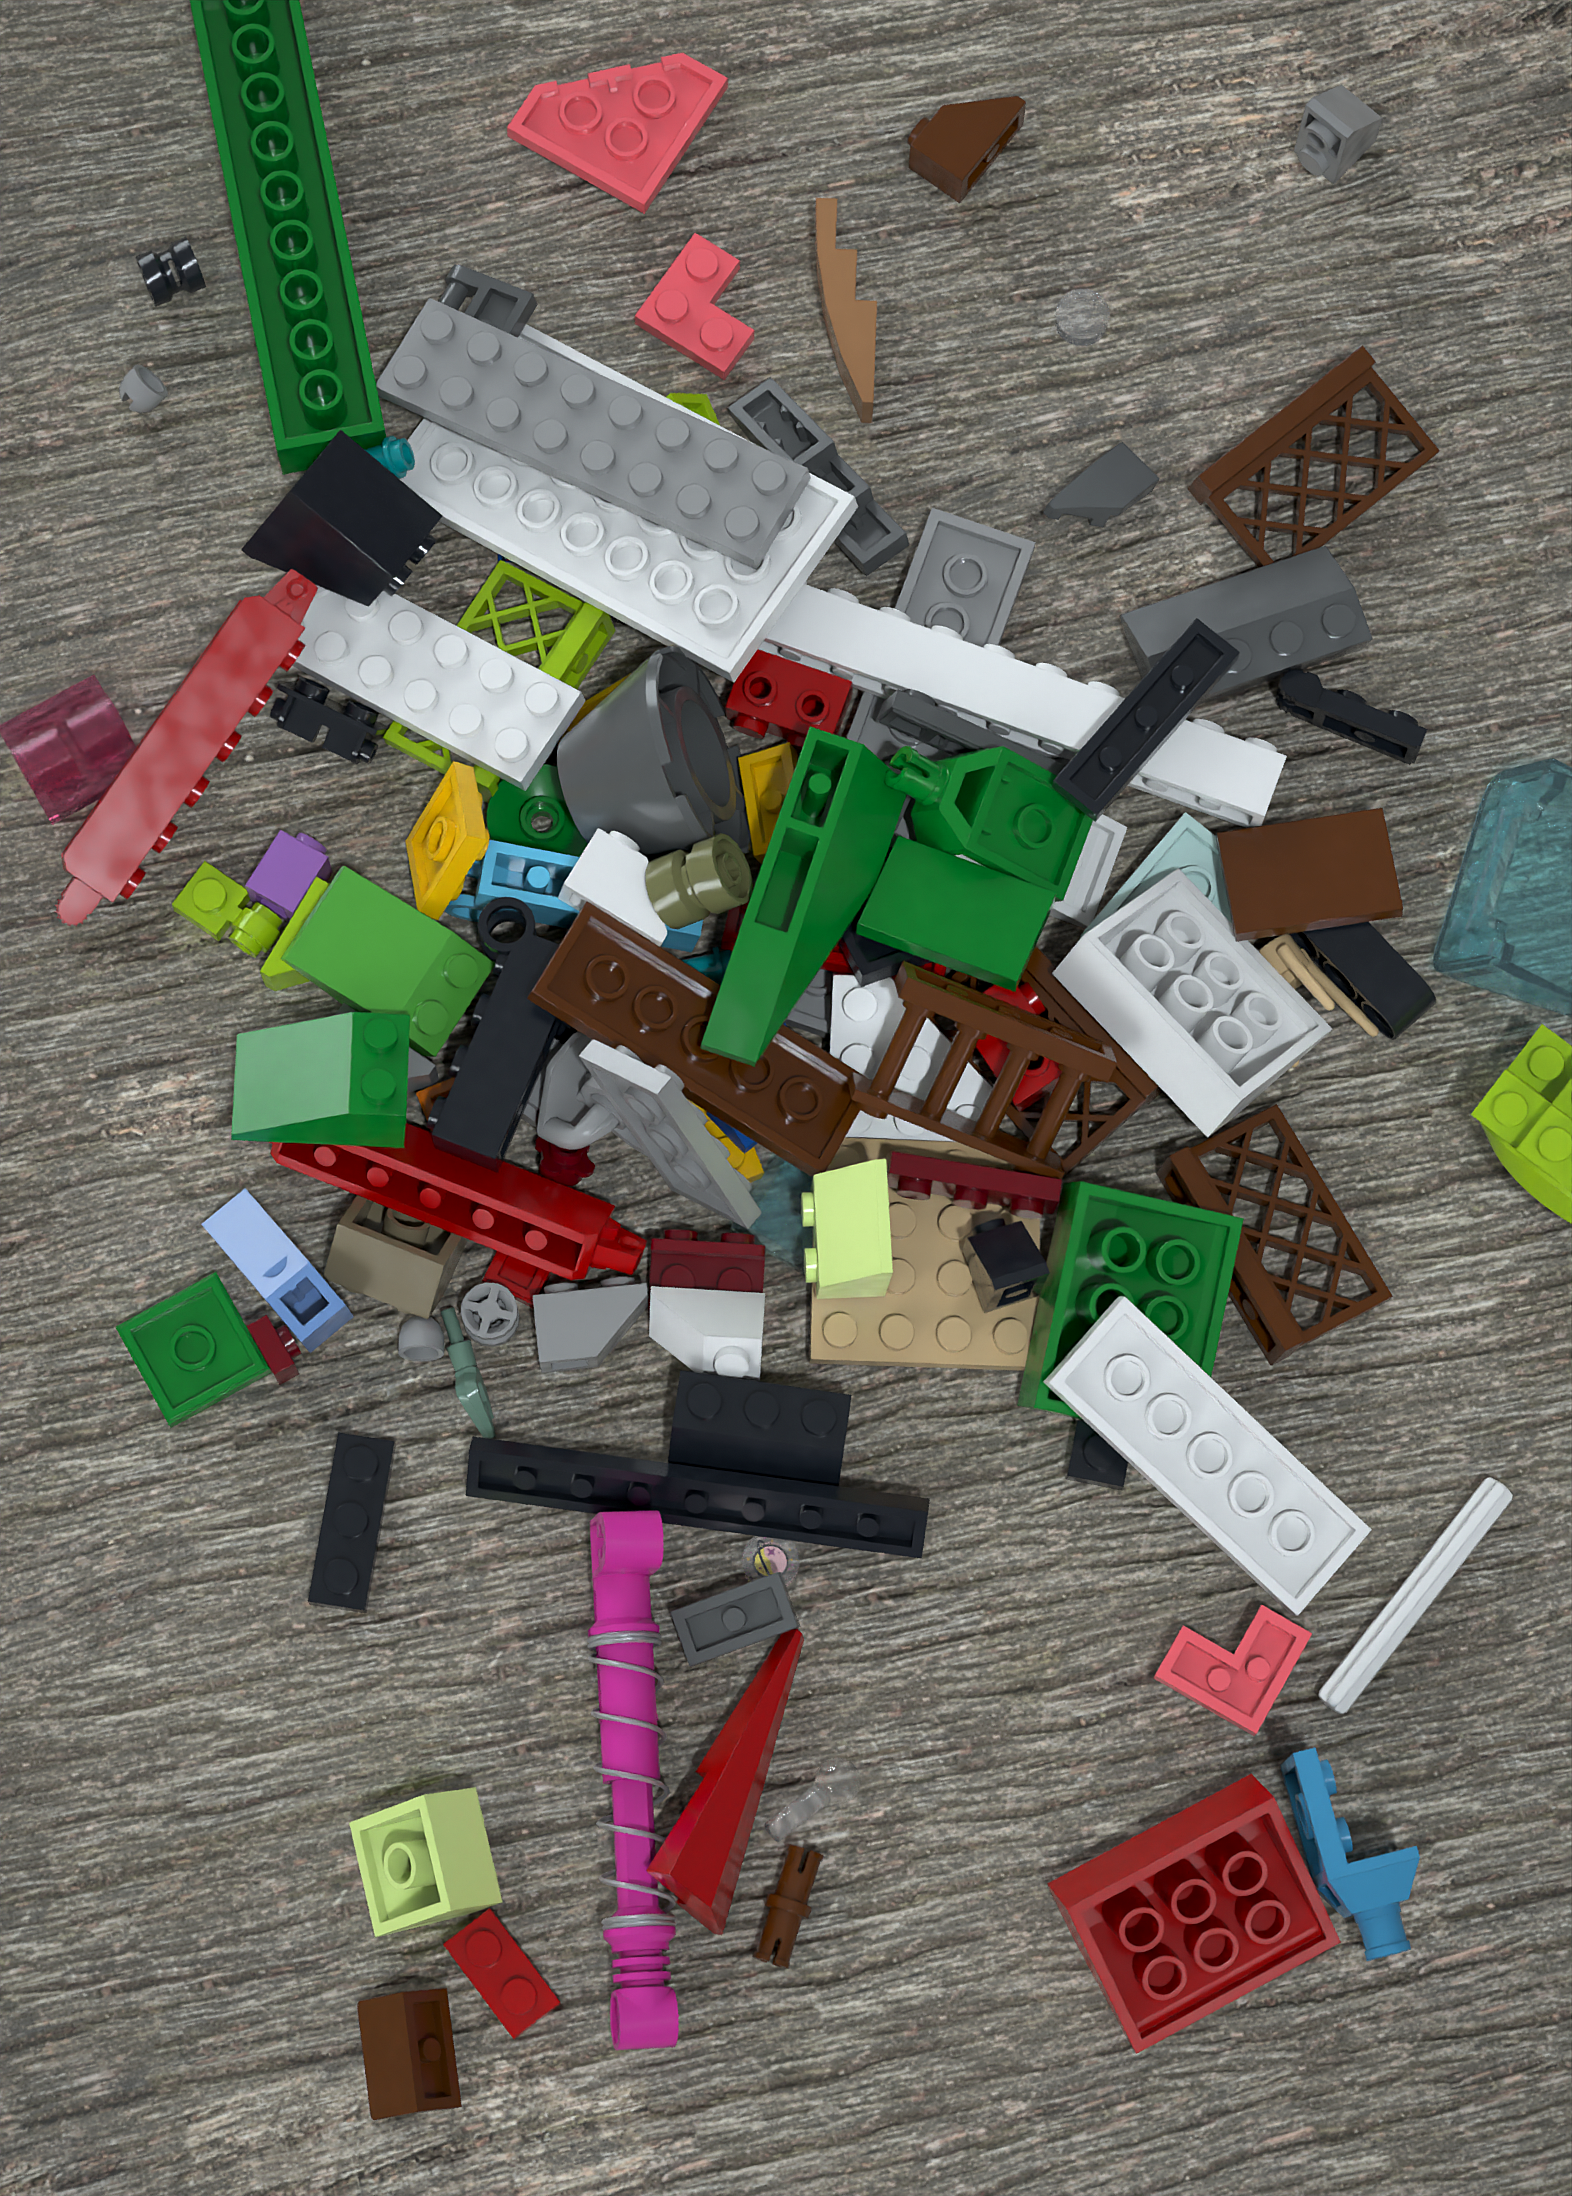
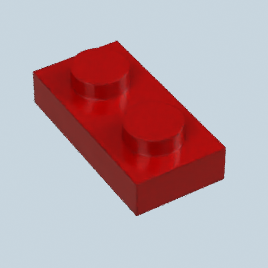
(502, 1974)

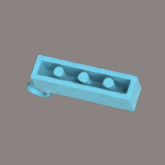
(536, 880)

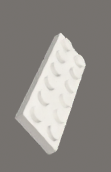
(438, 681)
(1207, 1455)

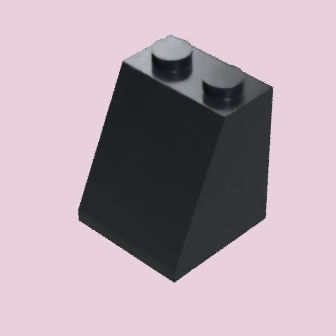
(347, 525)

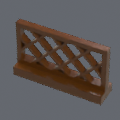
(1289, 426)
(1070, 1013)
(1251, 1286)

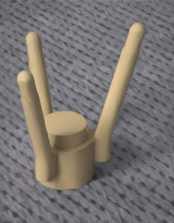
(1299, 969)

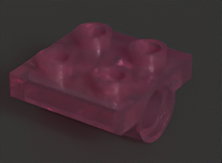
(69, 747)

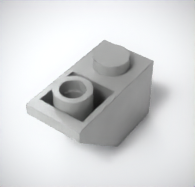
(1335, 133)
(585, 1325)

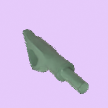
(469, 1381)

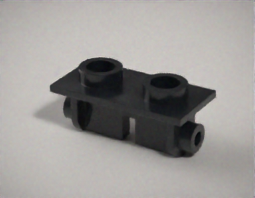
(349, 725)

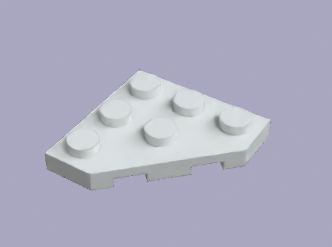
(860, 1034)

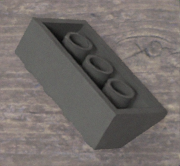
(1273, 615)

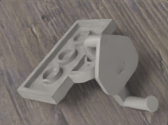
(607, 1089)

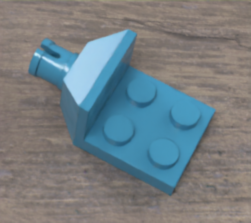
(1363, 1888)

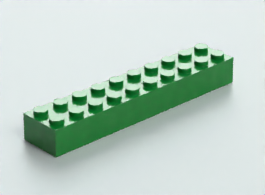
(288, 227)

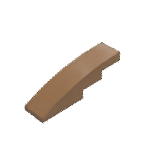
(847, 320)

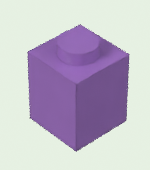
(288, 873)

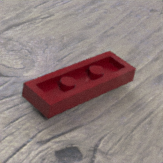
(973, 1185)

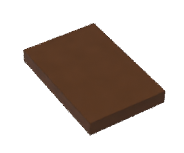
(1309, 874)

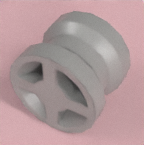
(491, 1303)

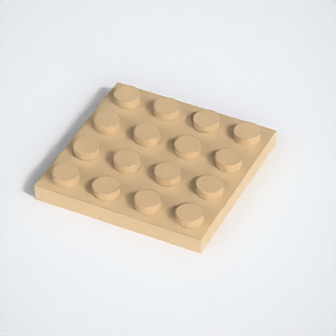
(931, 1301)

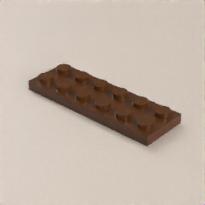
(658, 1007)

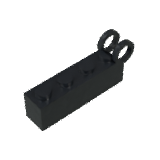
(507, 1050)

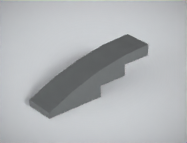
(783, 427)

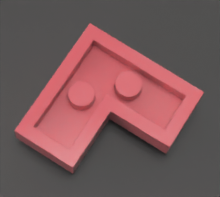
(684, 311)
(1237, 1684)

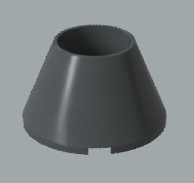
(656, 762)

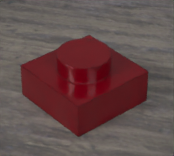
(276, 1347)

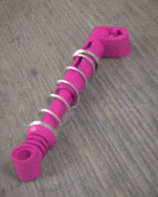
(624, 1556)

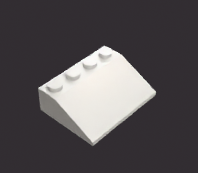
(1191, 1001)

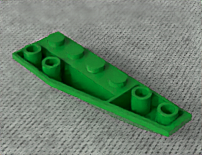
(807, 890)

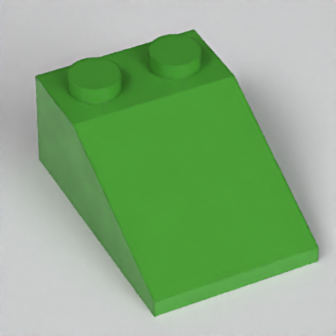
(388, 959)

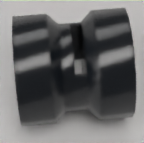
(159, 277)

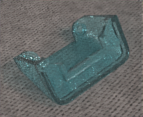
(1514, 891)

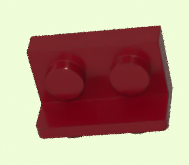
(695, 1264)

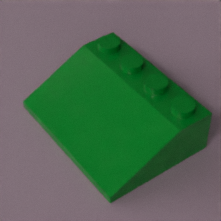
(1155, 1252)

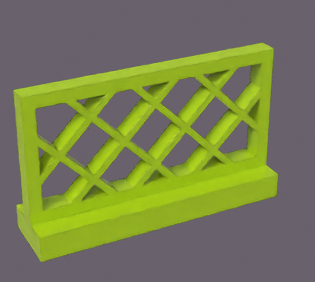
(568, 660)

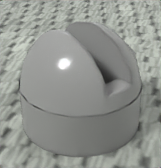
(143, 388)
(421, 1340)

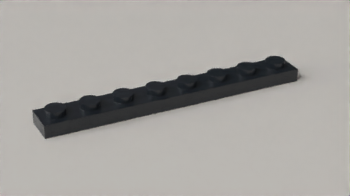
(698, 1497)

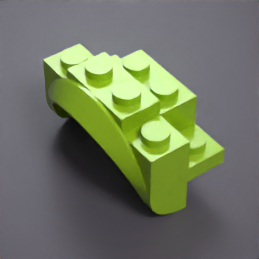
(1529, 1130)

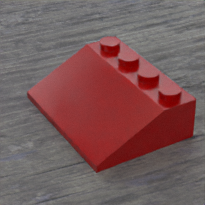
(1195, 1912)

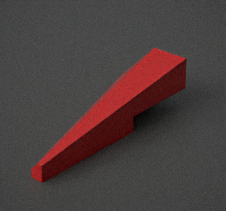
(712, 1834)

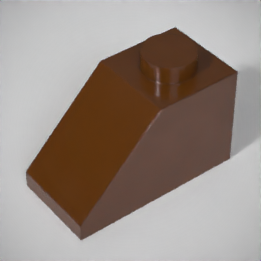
(963, 142)

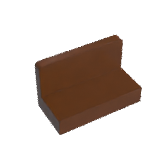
(409, 2053)

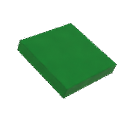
(193, 1350)

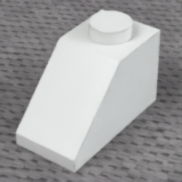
(613, 879)
(710, 1329)

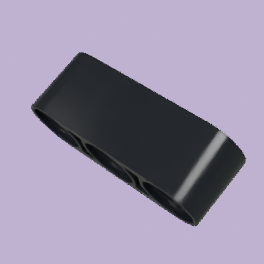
(1369, 974)

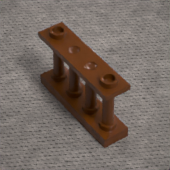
(975, 1017)

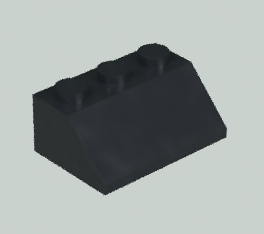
(759, 1428)

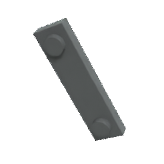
(919, 718)

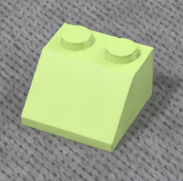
(849, 1231)
(425, 1861)

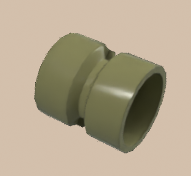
(693, 884)

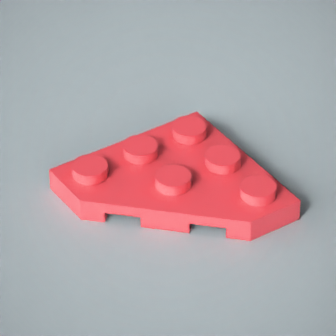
(621, 123)

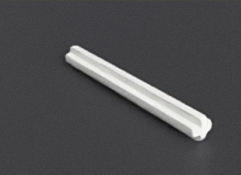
(1415, 1595)

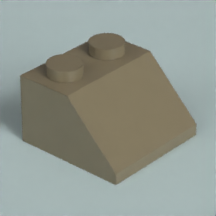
(393, 1257)

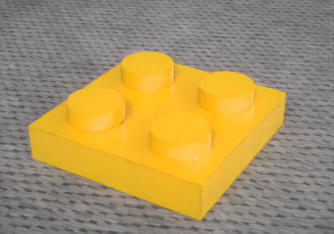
(447, 841)

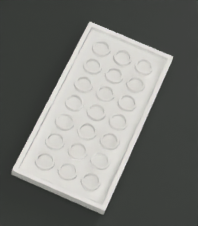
(616, 558)

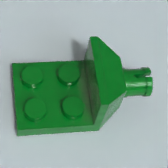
(994, 812)

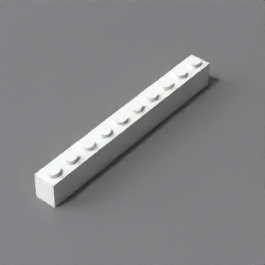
(1018, 700)

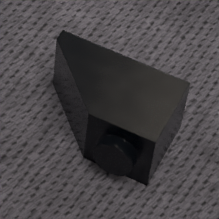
(1004, 1264)

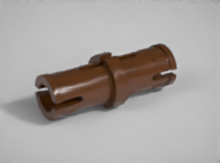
(788, 1906)

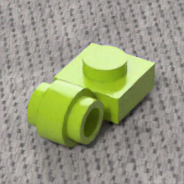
(218, 902)

